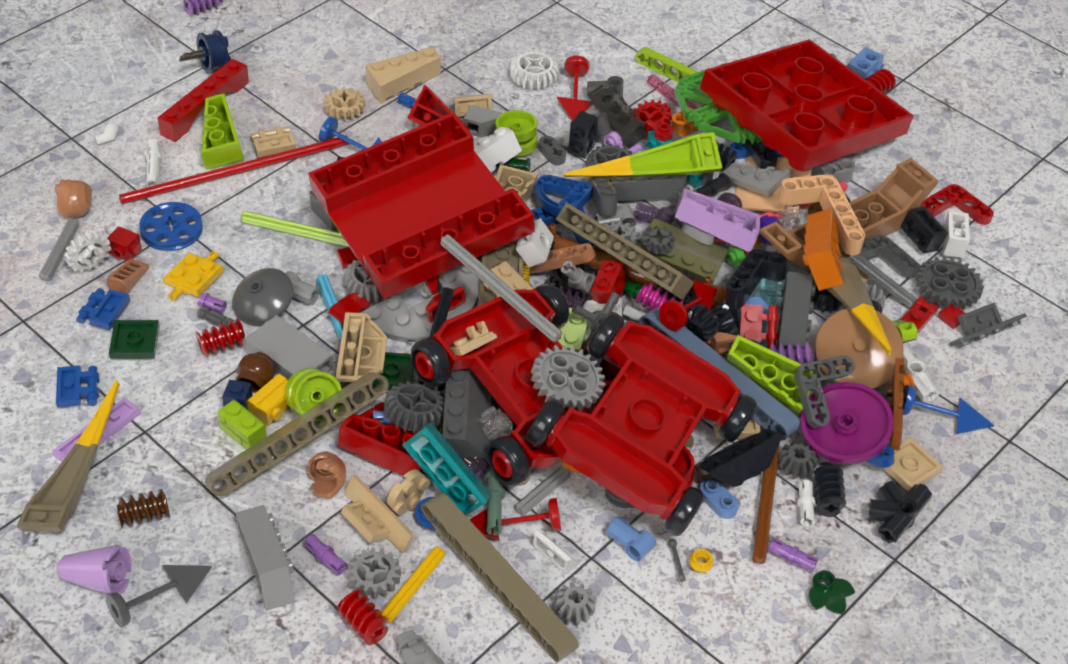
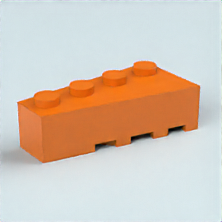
(822, 249)

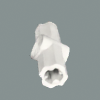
(923, 384)

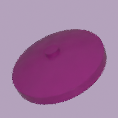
(857, 424)

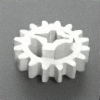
(87, 251)

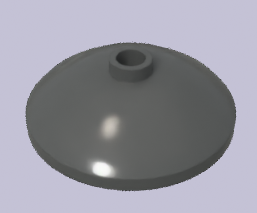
(262, 296)

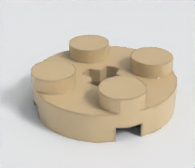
(408, 493)

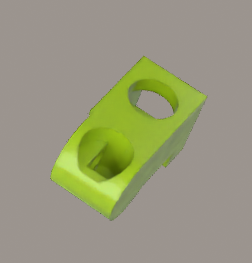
(907, 330)

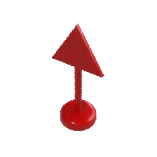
(576, 67)
(674, 314)
(480, 519)

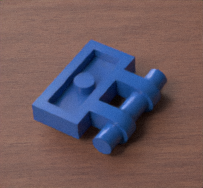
(109, 308)
(69, 385)

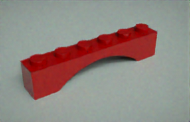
(179, 117)

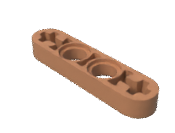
(576, 254)

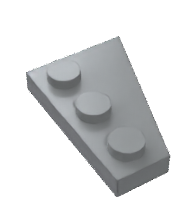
(756, 179)

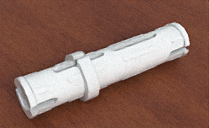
(153, 159)

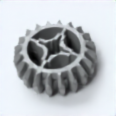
(359, 281)

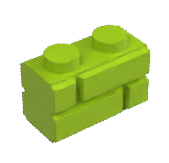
(241, 424)

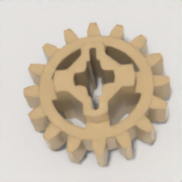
(344, 103)

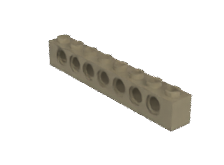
(625, 251)

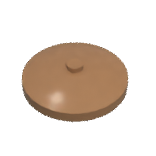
(847, 336)

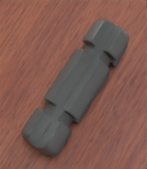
(213, 316)

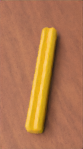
(413, 583)

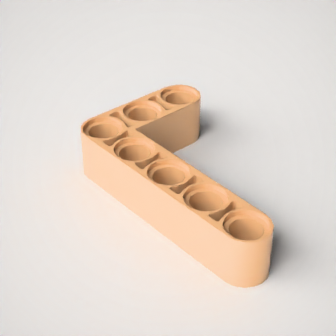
(829, 194)

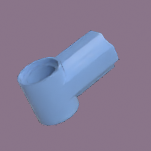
(636, 542)

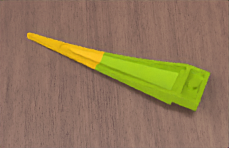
(682, 157)

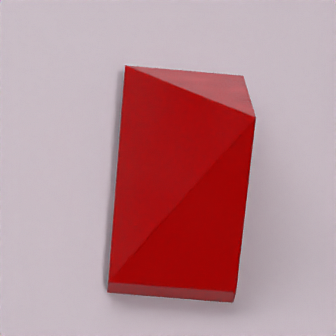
(457, 299)

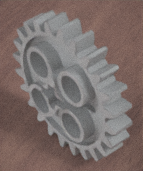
(568, 377)

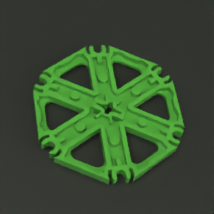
(704, 116)

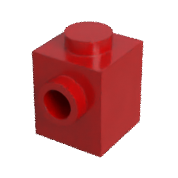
(124, 243)

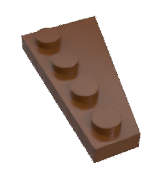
(895, 401)

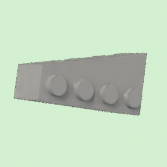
(267, 556)

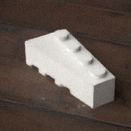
(497, 147)

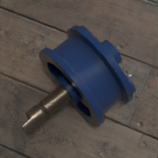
(210, 50)

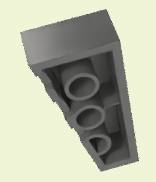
(795, 309)

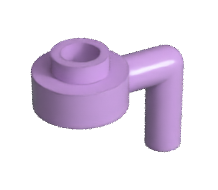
(615, 139)

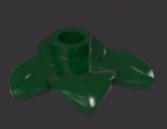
(829, 595)

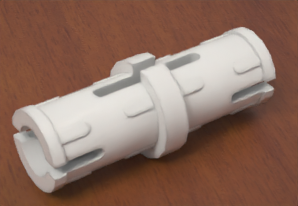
(806, 503)

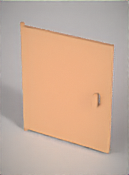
(758, 202)

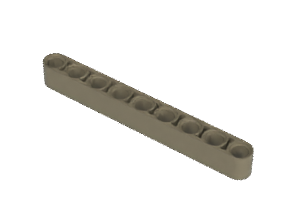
(287, 433)
(500, 577)

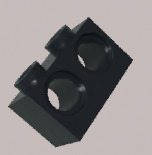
(582, 134)
(923, 229)

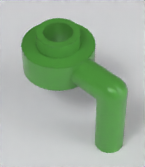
(735, 256)

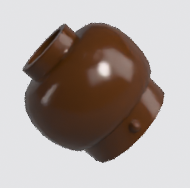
(256, 370)

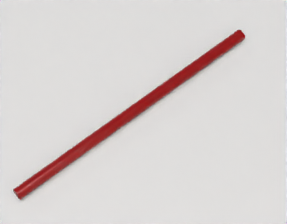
(231, 170)

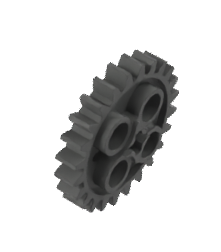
(949, 283)

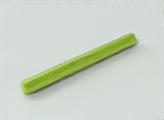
(293, 228)

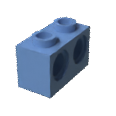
(866, 62)

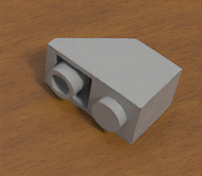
(481, 121)

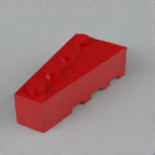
(378, 443)

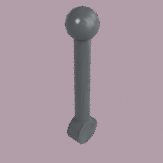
(673, 543)

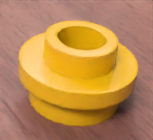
(704, 556)

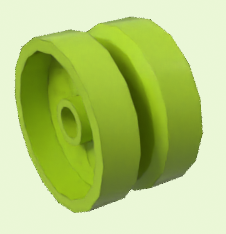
(524, 127)
(309, 388)

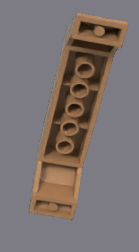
(877, 212)

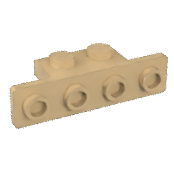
(373, 517)

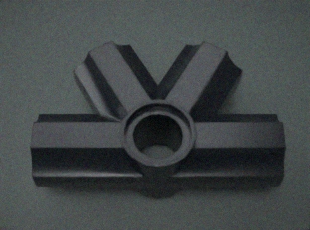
(897, 509)

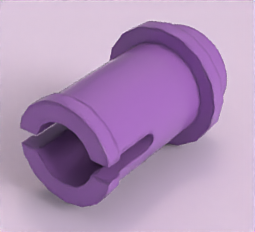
(212, 303)

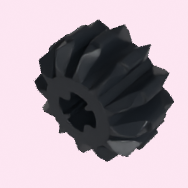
(825, 301)
(727, 319)
(702, 322)

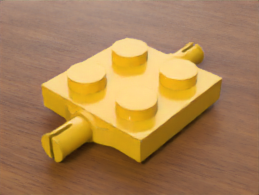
(193, 275)

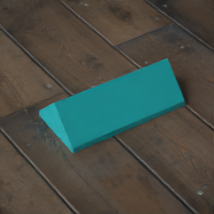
(447, 469)

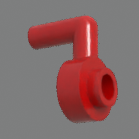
(662, 131)

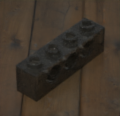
(620, 118)

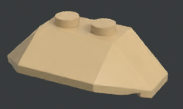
(360, 348)

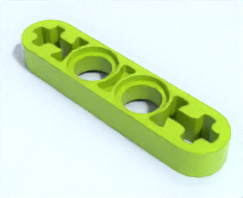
(649, 57)

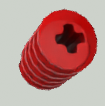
(882, 80)
(221, 337)
(363, 617)

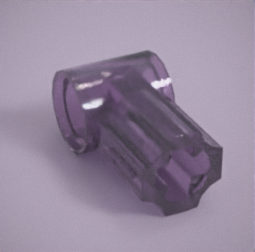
(647, 214)

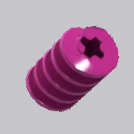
(653, 297)

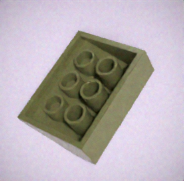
(690, 254)

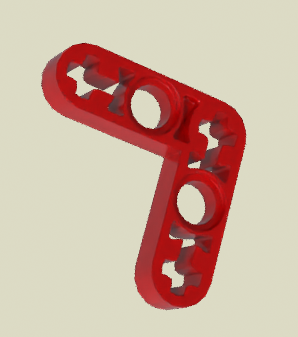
(957, 196)

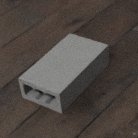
(288, 348)

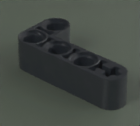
(753, 268)

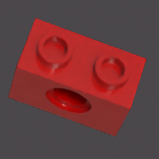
(609, 279)

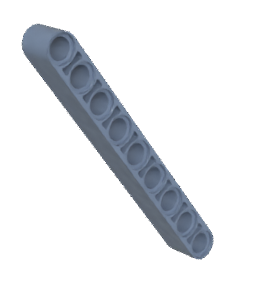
(768, 413)

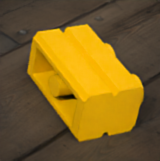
(269, 401)

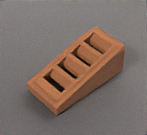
(115, 280)

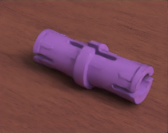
(325, 554)
(793, 555)

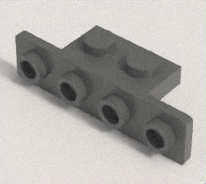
(981, 321)

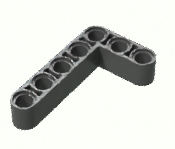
(609, 190)

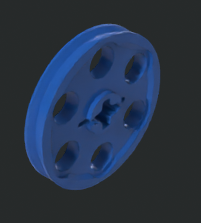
(179, 224)

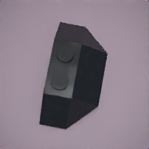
(742, 459)

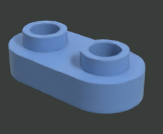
(717, 497)

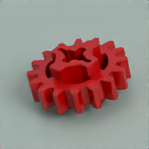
(653, 111)

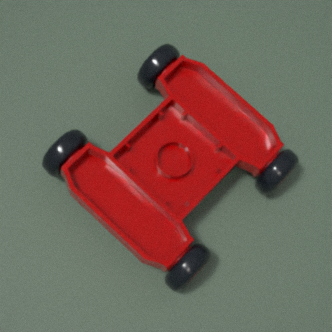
(504, 370)
(644, 420)

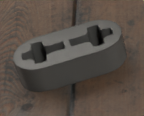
(552, 150)

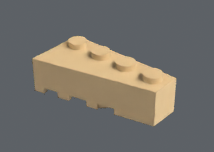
(402, 72)
(520, 180)

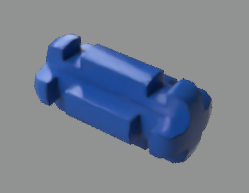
(406, 100)

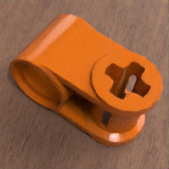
(681, 125)

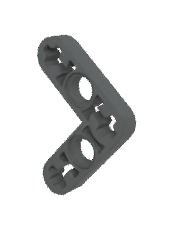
(897, 257)
(812, 383)

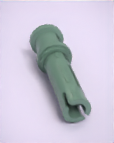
(494, 503)

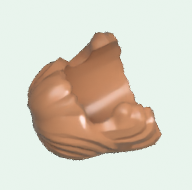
(73, 198)
(328, 474)

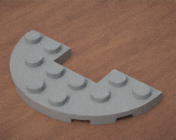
(412, 323)

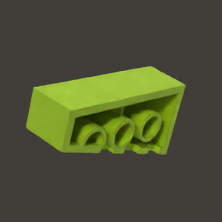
(220, 137)
(769, 371)

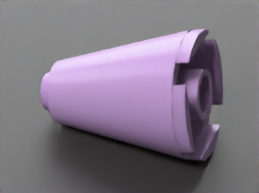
(97, 569)

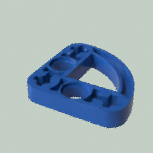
(575, 193)

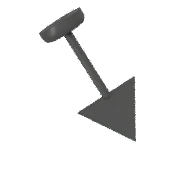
(183, 577)

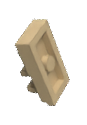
(463, 103)
(476, 339)

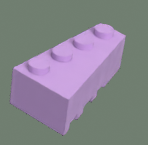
(719, 219)

